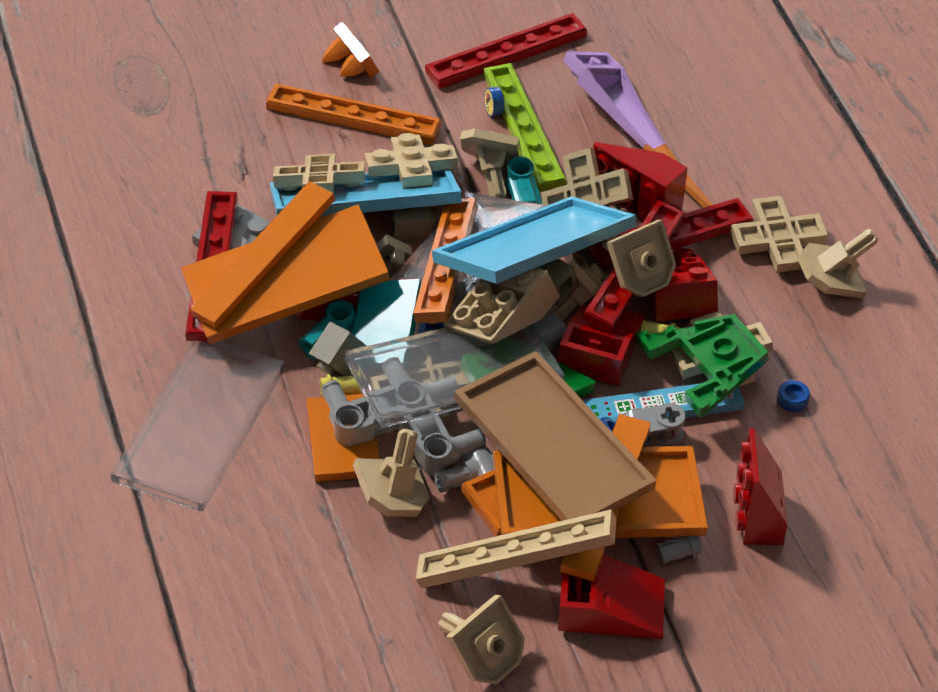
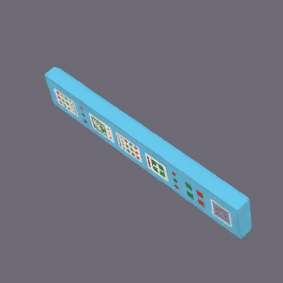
(619, 404)

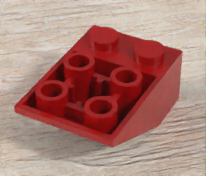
(650, 173)
(690, 291)
(597, 352)
(759, 495)
(617, 602)

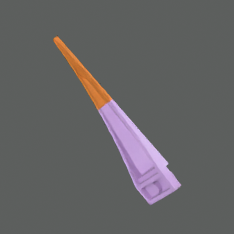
(612, 89)

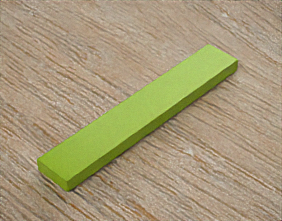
(524, 124)

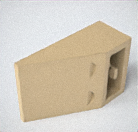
(504, 308)

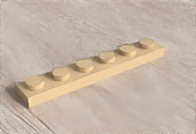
(516, 549)

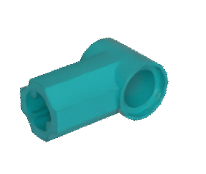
(521, 180)
(337, 312)

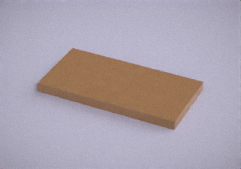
(554, 439)

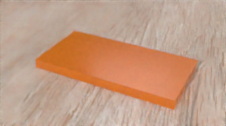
(323, 265)
(667, 511)

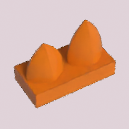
(344, 46)

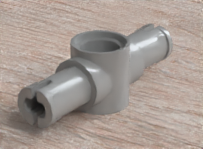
(475, 464)

